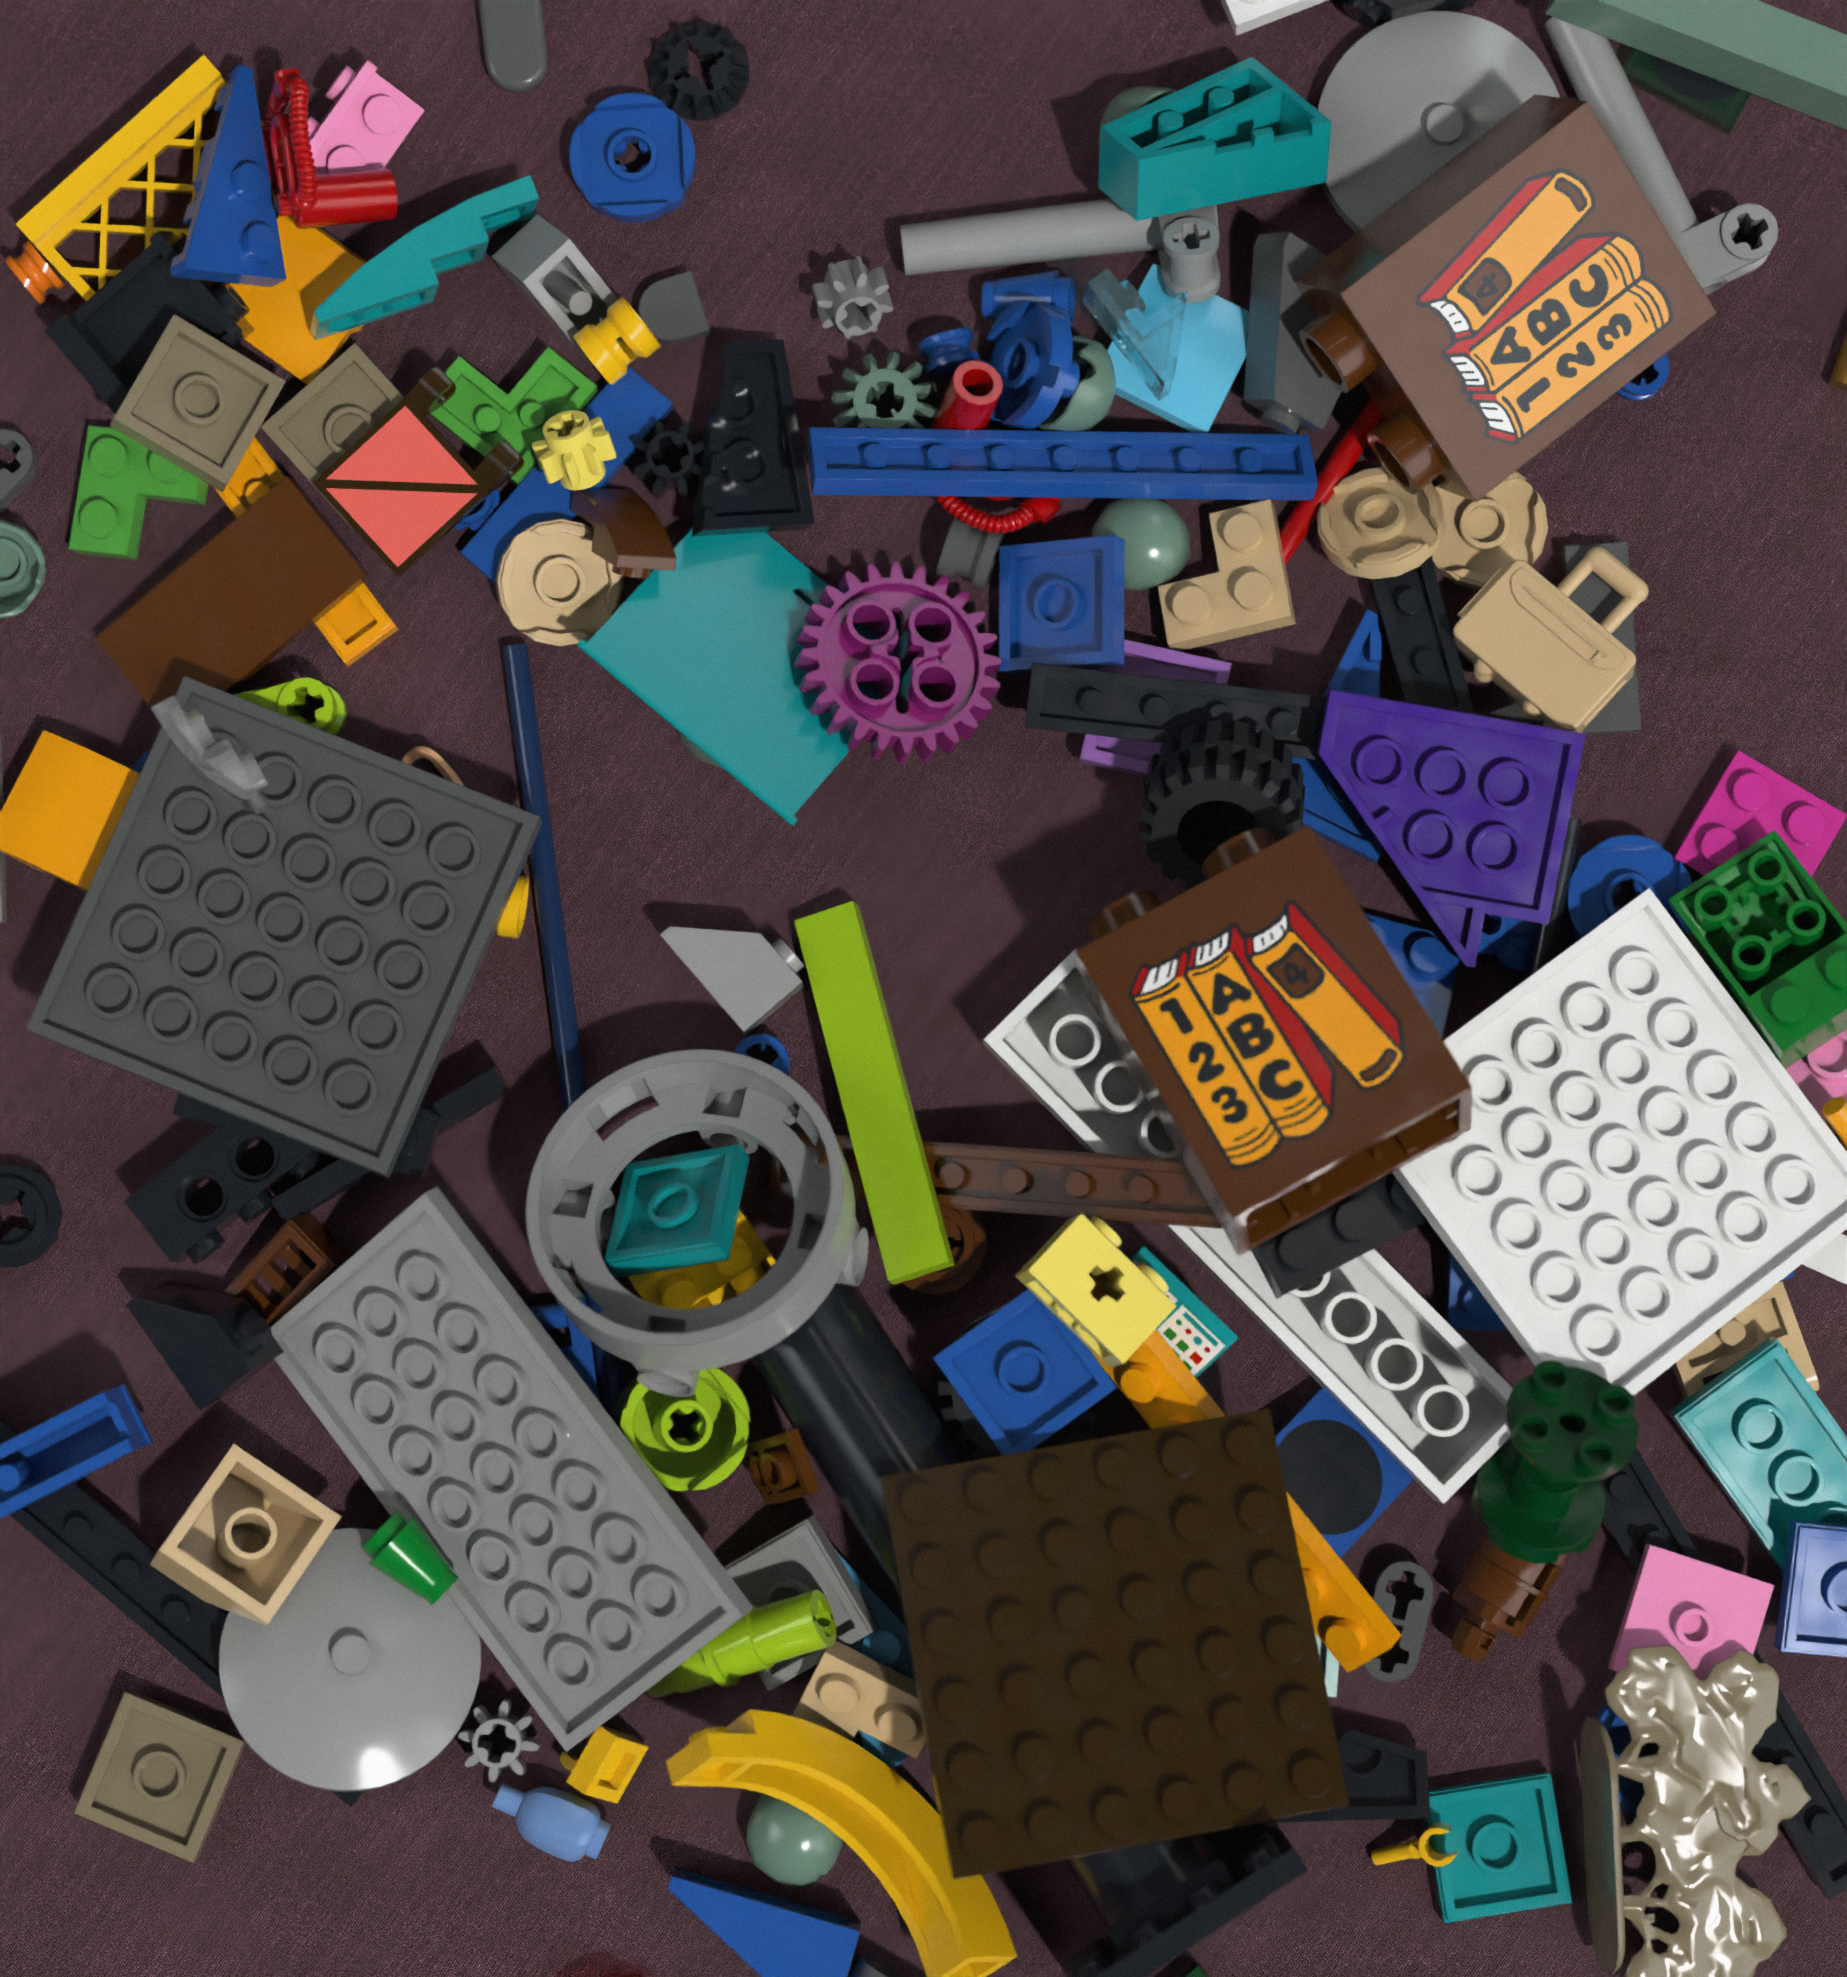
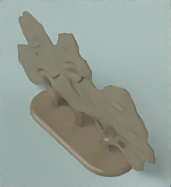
(1699, 1813)

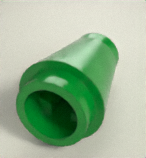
(410, 1557)

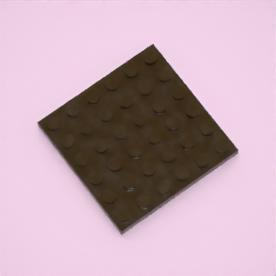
(1112, 1643)

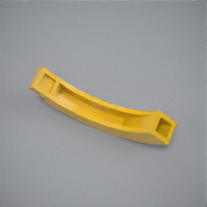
(874, 1814)

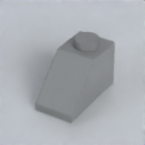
(555, 279)
(739, 970)

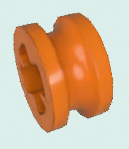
(34, 272)

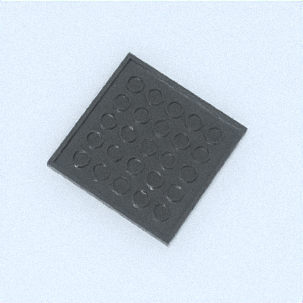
(292, 952)

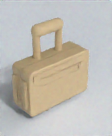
(1545, 645)

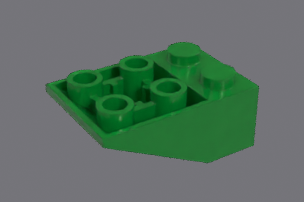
(1772, 945)

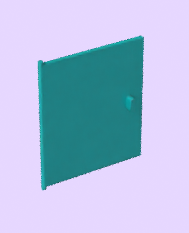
(718, 660)

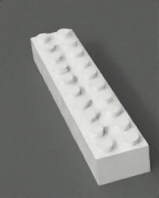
(1350, 1329)

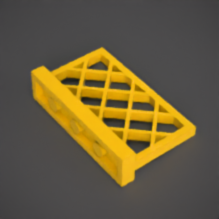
(116, 165)

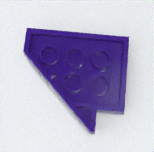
(1458, 803)

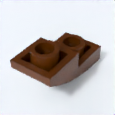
(625, 531)
(781, 1467)

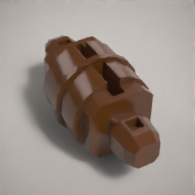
(1499, 1595)

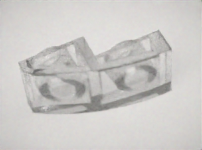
(221, 765)

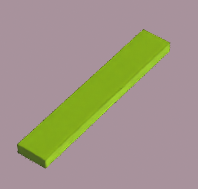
(874, 1093)

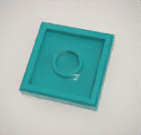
(676, 1211)
(1505, 1844)

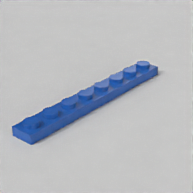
(1060, 464)

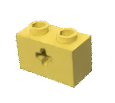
(1062, 1282)

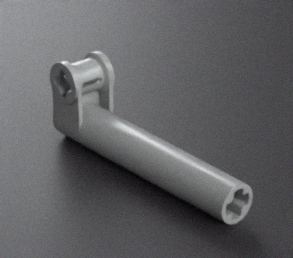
(1069, 231)
(1704, 246)

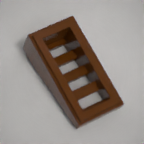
(314, 1241)

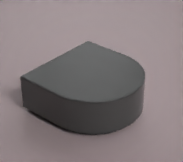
(674, 310)

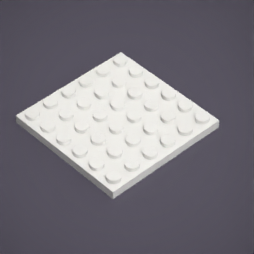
(1627, 1156)

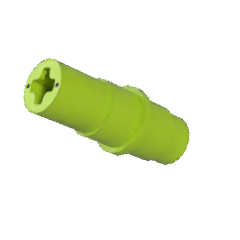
(755, 1644)

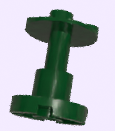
(1545, 1485)

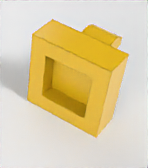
(605, 1764)

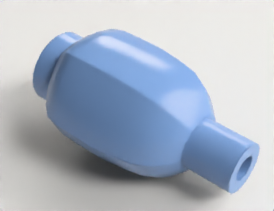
(555, 1821)

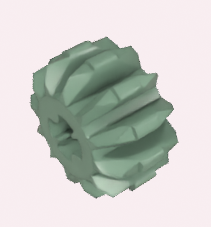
(888, 381)

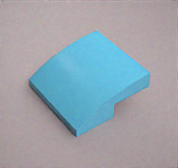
(1207, 363)

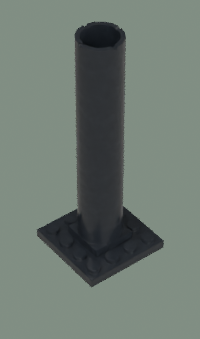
(871, 1420)

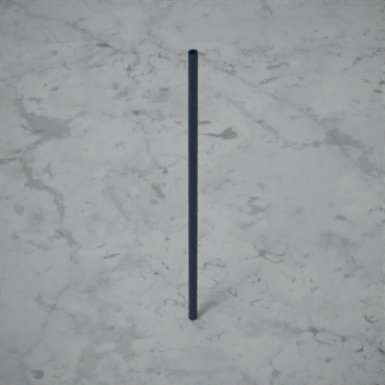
(552, 933)

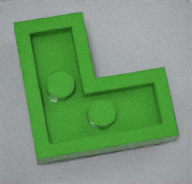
(486, 415)
(114, 491)

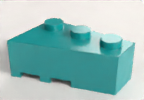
(1214, 144)

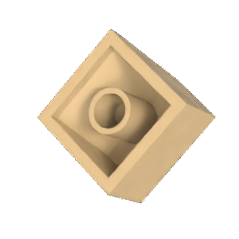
(245, 1538)

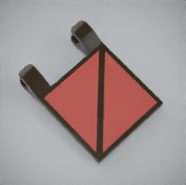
(407, 483)

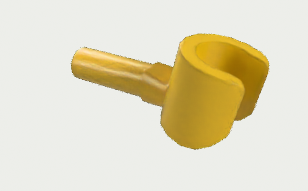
(1416, 1849)

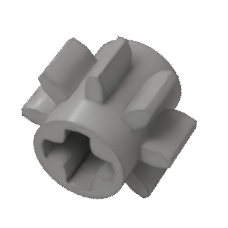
(852, 297)
(484, 1749)

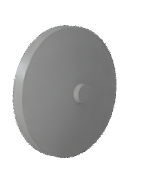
(1416, 100)
(350, 1674)

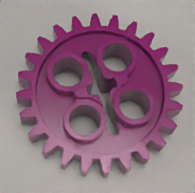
(843, 658)

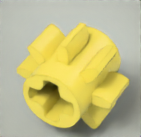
(574, 450)

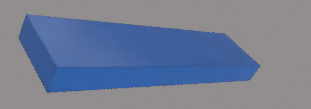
(627, 413)

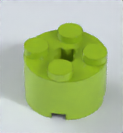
(717, 1430)

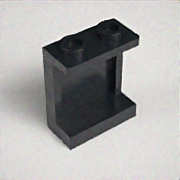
(125, 319)

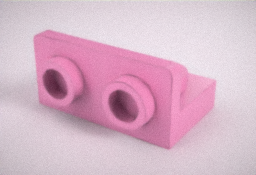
(363, 123)

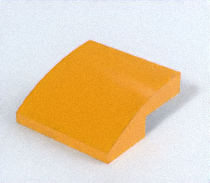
(283, 313)
(64, 809)

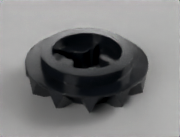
(688, 95)
(39, 1206)

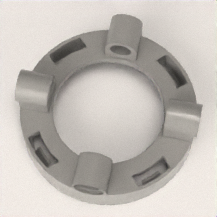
(728, 1103)

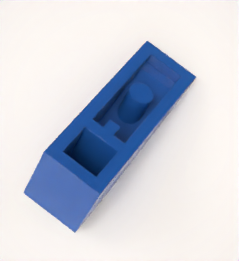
(769, 1931)

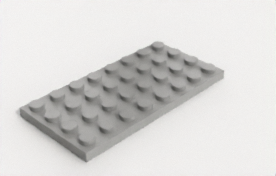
(509, 1466)

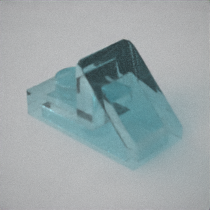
(1146, 343)

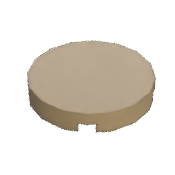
(1378, 527)
(1491, 532)
(556, 584)

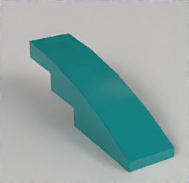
(407, 270)

